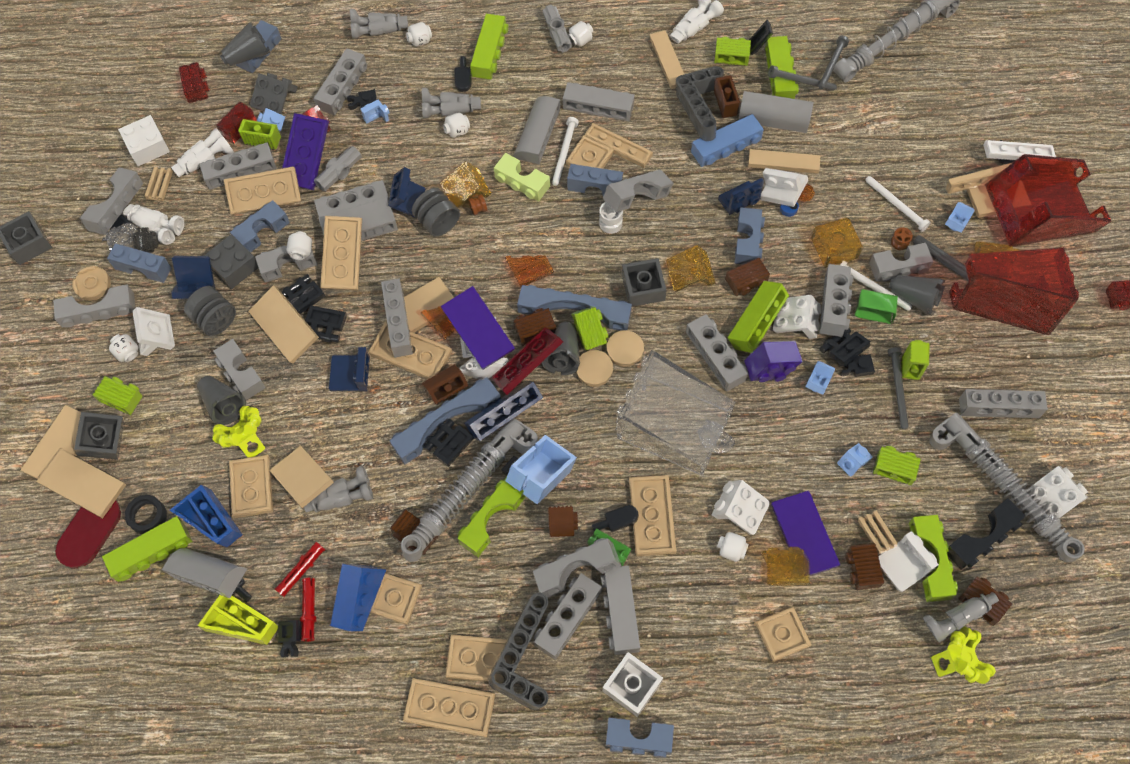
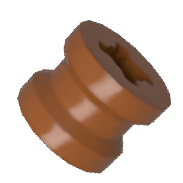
(477, 204)
(905, 236)

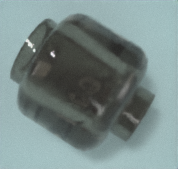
(145, 240)

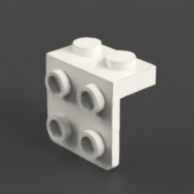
(797, 315)
(1059, 491)
(741, 506)
(907, 562)

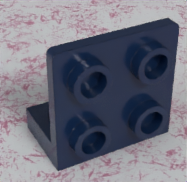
(404, 192)
(741, 196)
(191, 275)
(350, 371)

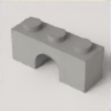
(272, 262)
(886, 267)
(231, 358)

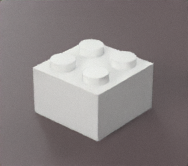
(144, 140)
(632, 684)

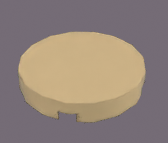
(91, 283)
(625, 348)
(595, 368)

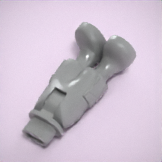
(378, 23)
(450, 103)
(338, 493)
(960, 616)

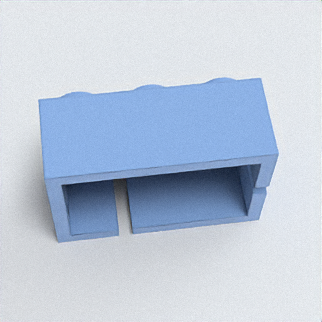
(540, 469)

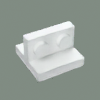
(782, 186)
(152, 330)

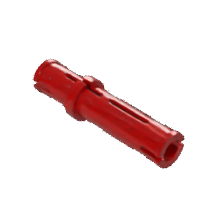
(299, 569)
(308, 609)

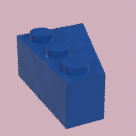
(208, 516)
(355, 596)

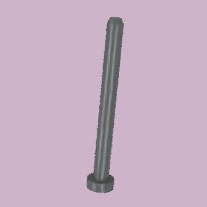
(841, 42)
(774, 72)
(894, 353)

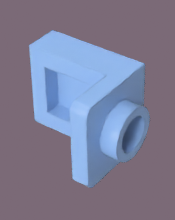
(375, 110)
(271, 117)
(959, 217)
(820, 377)
(854, 459)

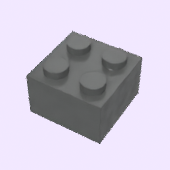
(24, 238)
(231, 261)
(644, 282)
(99, 435)

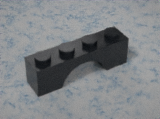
(1002, 519)

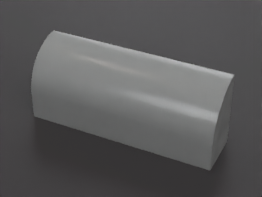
(777, 111)
(537, 130)
(376, 218)
(204, 571)

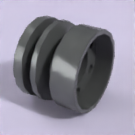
(435, 212)
(210, 310)

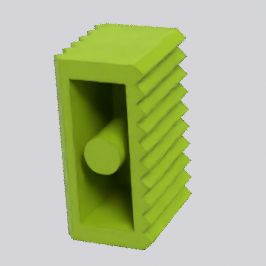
(732, 51)
(259, 133)
(590, 328)
(915, 360)
(118, 395)
(897, 465)

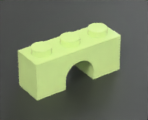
(532, 185)

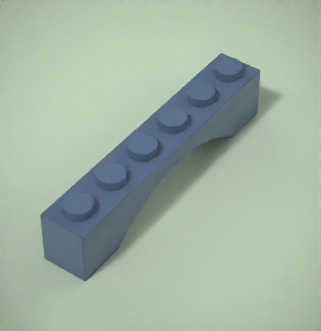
(614, 313)
(475, 399)

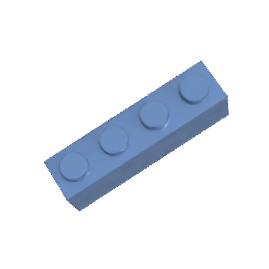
(728, 140)

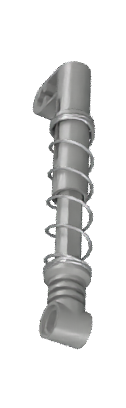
(864, 55)

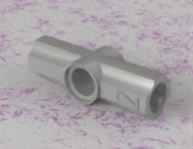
(557, 29)
(337, 168)

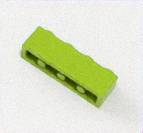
(489, 46)
(778, 54)
(758, 316)
(147, 549)

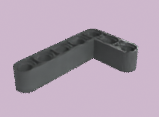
(689, 91)
(517, 651)

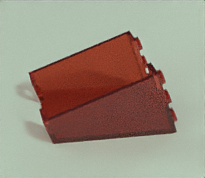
(1041, 200)
(1018, 288)

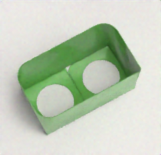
(876, 306)

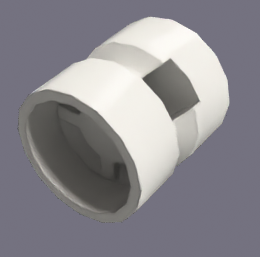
(609, 219)

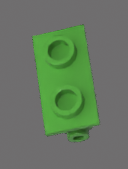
(621, 549)

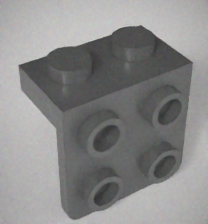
(271, 92)

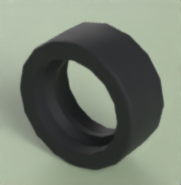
(139, 502)

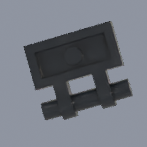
(306, 296)
(328, 319)
(848, 349)
(452, 446)

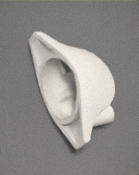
(473, 369)

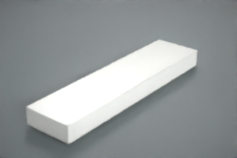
(1014, 150)

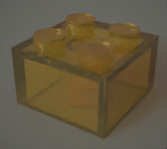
(836, 242)

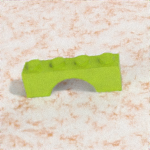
(474, 536)
(940, 583)

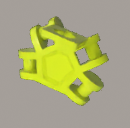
(241, 432)
(963, 657)

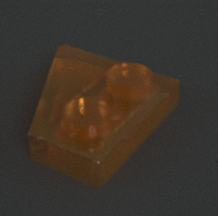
(529, 268)
(439, 321)

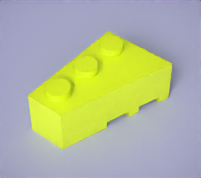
(238, 620)

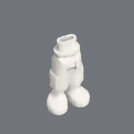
(696, 20)
(201, 153)
(155, 221)

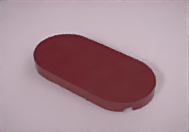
(86, 536)

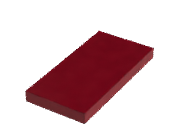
(526, 360)

